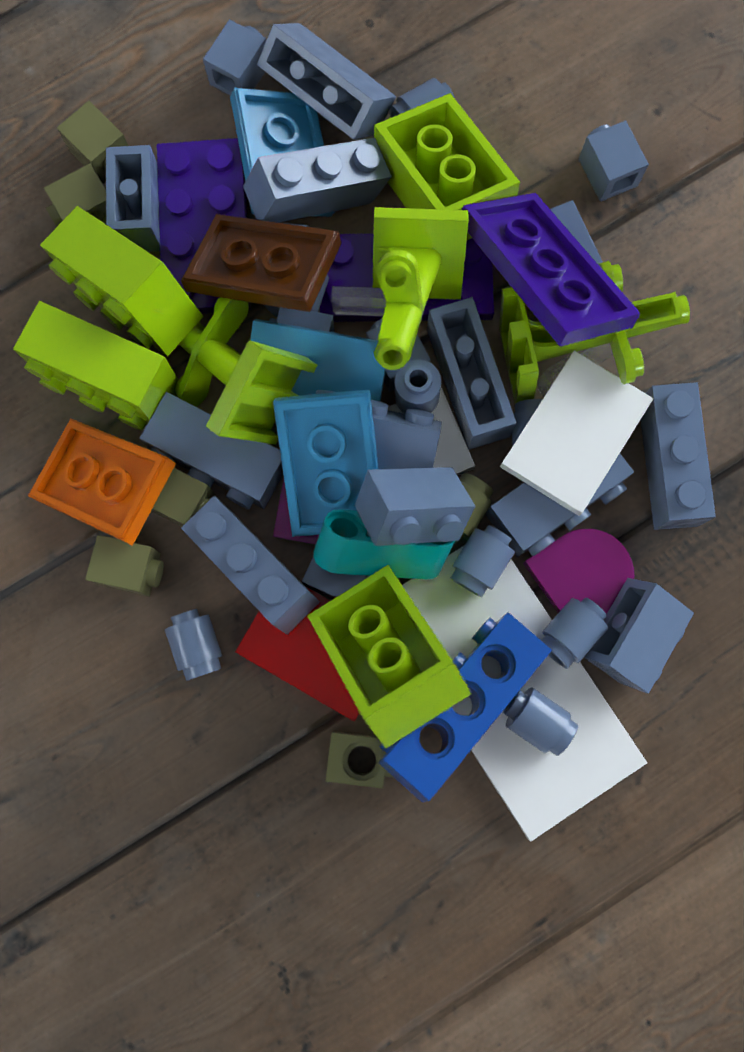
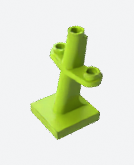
(414, 259)
(529, 342)
(249, 379)

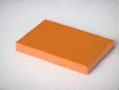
(102, 480)

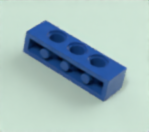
(519, 657)

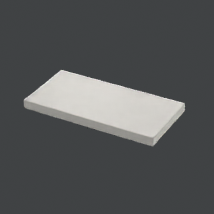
(533, 784)

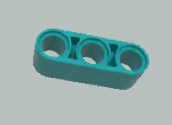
(348, 549)

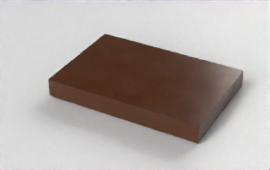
(262, 262)

